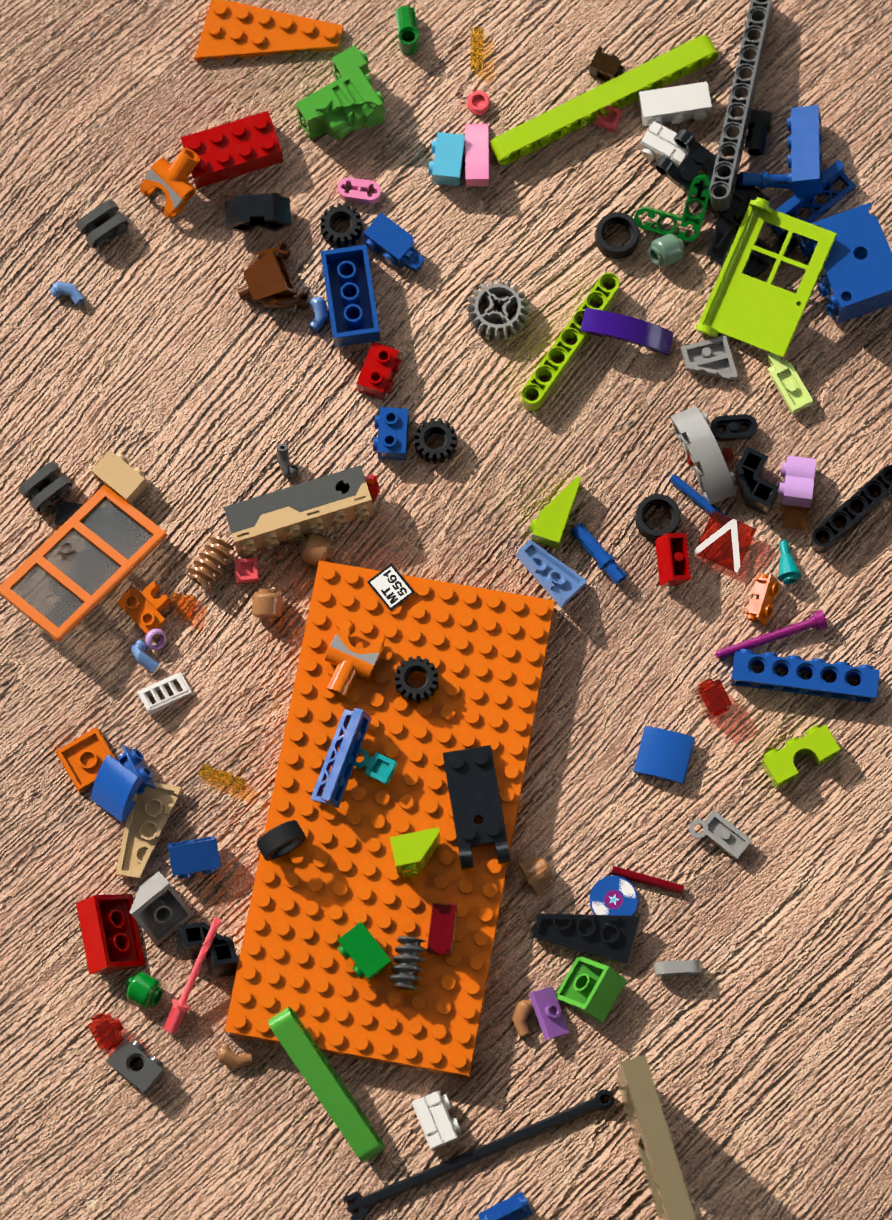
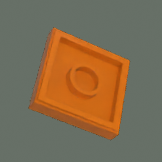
(84, 758)

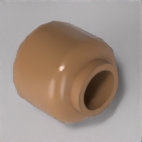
(315, 549)
(267, 605)

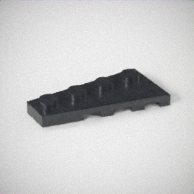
(595, 934)

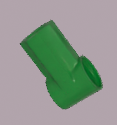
(407, 29)

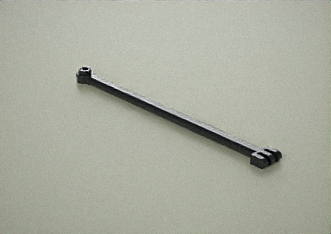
(475, 1155)

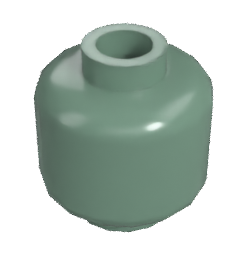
(666, 250)

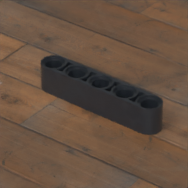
(849, 517)

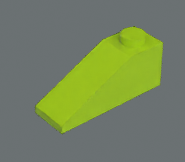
(553, 519)

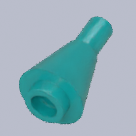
(788, 569)

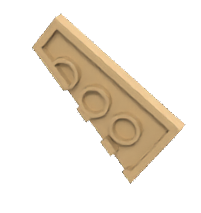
(145, 828)

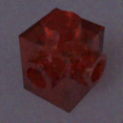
(106, 1031)

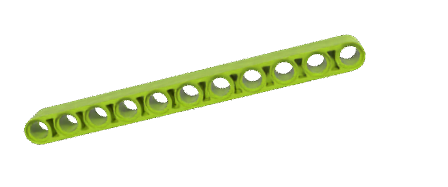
(615, 93)

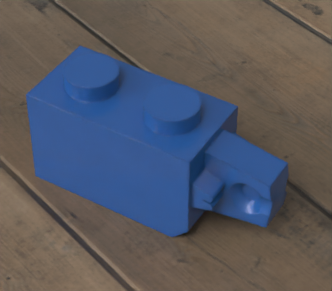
(393, 243)

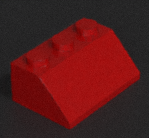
(110, 934)

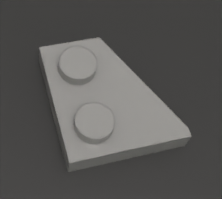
(710, 358)

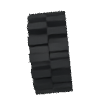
(339, 212)
(429, 453)
(423, 692)

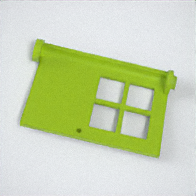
(754, 308)

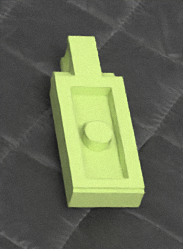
(788, 383)

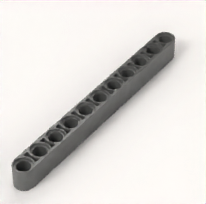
(740, 107)

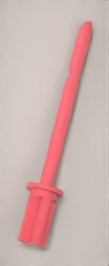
(180, 1006)

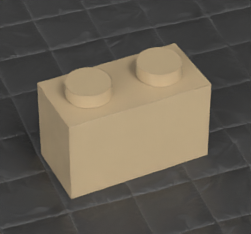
(119, 476)

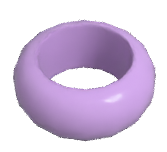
(149, 636)

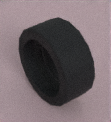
(622, 219)
(657, 499)
(281, 840)

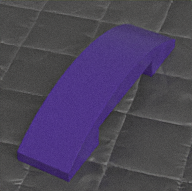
(627, 329)

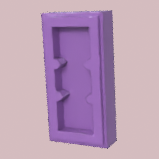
(549, 1013)

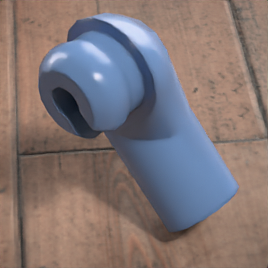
(67, 289)
(321, 313)
(142, 658)

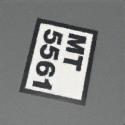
(390, 587)

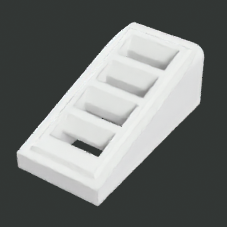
(161, 704)

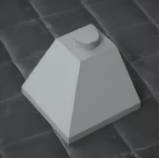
(159, 908)

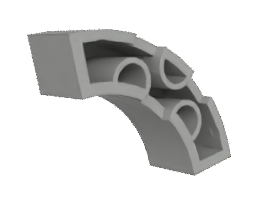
(699, 442)

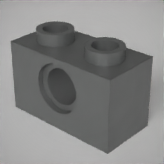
(146, 1077)

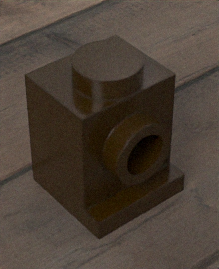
(605, 66)

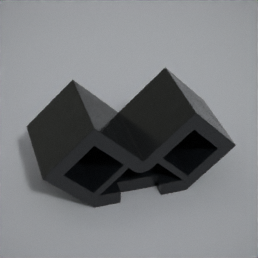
(255, 210)
(755, 491)
(221, 955)

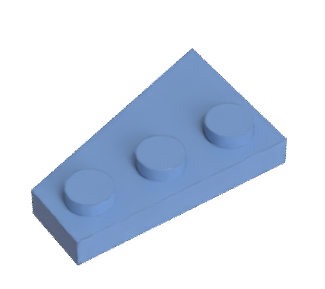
(551, 573)

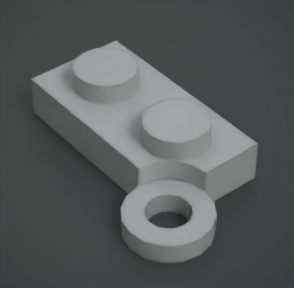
(722, 834)

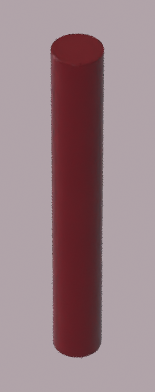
(647, 880)

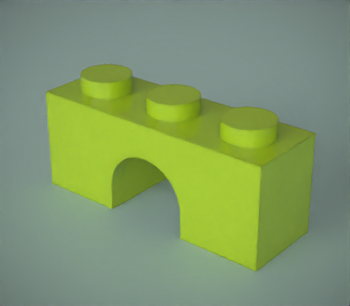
(817, 744)

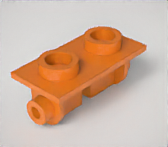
(766, 588)

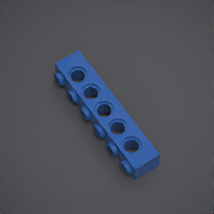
(792, 683)

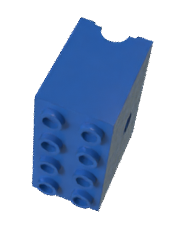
(858, 266)

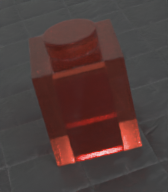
(713, 698)

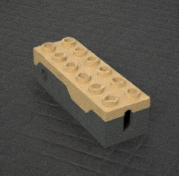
(302, 510)

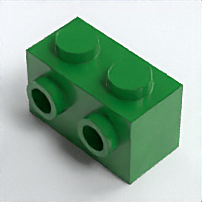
(364, 952)

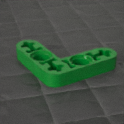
(687, 217)

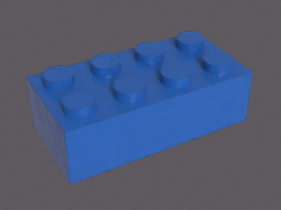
(350, 296)

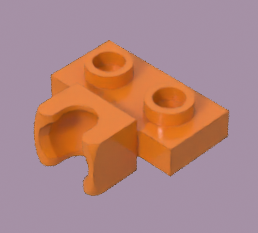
(144, 606)

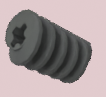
(407, 963)

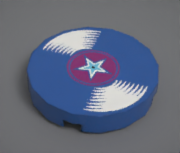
(613, 897)

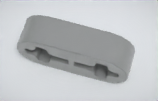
(677, 968)

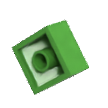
(590, 988)

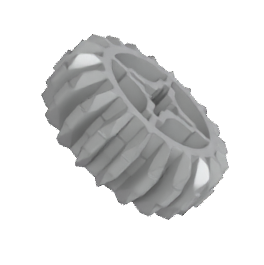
(512, 298)

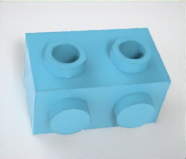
(448, 159)

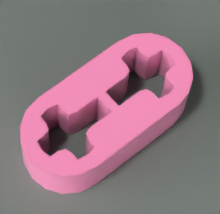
(359, 190)

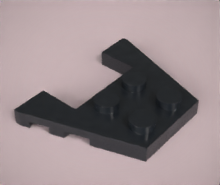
(725, 233)

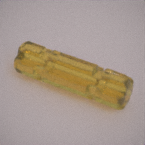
(476, 48)
(222, 777)

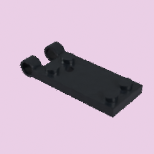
(700, 159)
(474, 794)

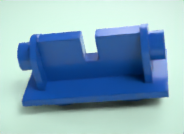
(134, 760)
(510, 1209)

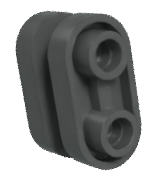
(115, 225)
(58, 488)

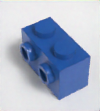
(392, 433)
(194, 856)

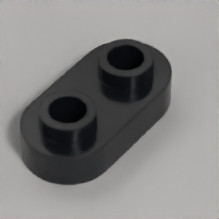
(733, 426)

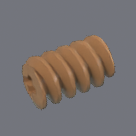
(210, 561)

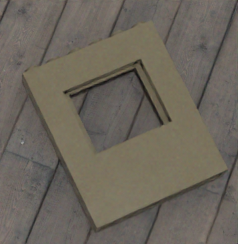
(653, 1140)

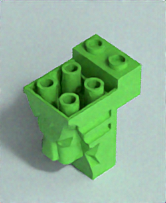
(344, 103)

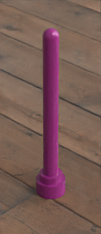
(816, 621)

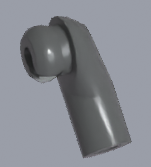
(284, 462)

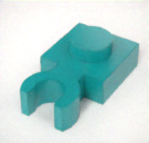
(378, 768)

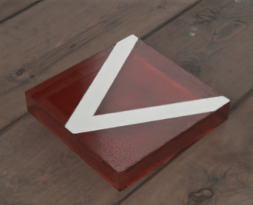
(725, 541)

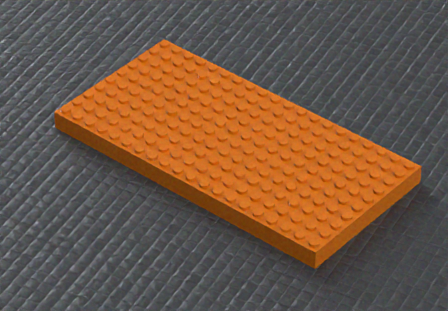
(345, 873)

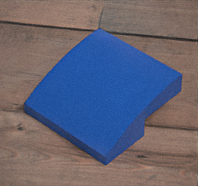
(664, 754)
(115, 788)

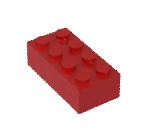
(234, 149)

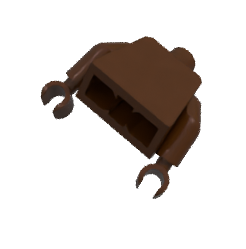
(270, 281)

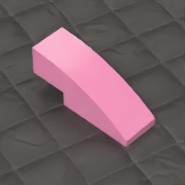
(476, 155)

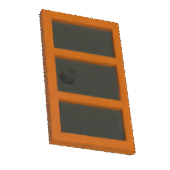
(81, 563)

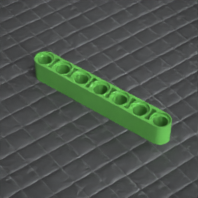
(326, 1084)

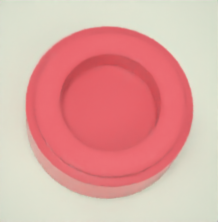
(478, 102)

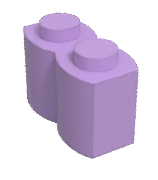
(798, 481)

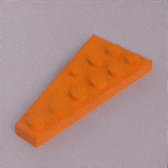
(255, 31)

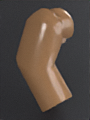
(519, 1017)
(233, 1060)

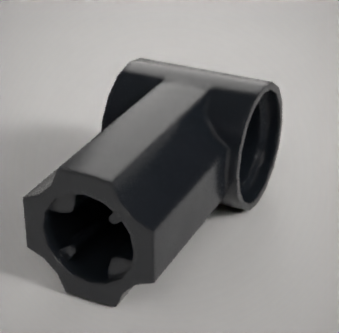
(757, 132)

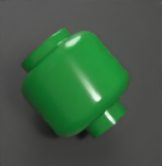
(143, 990)

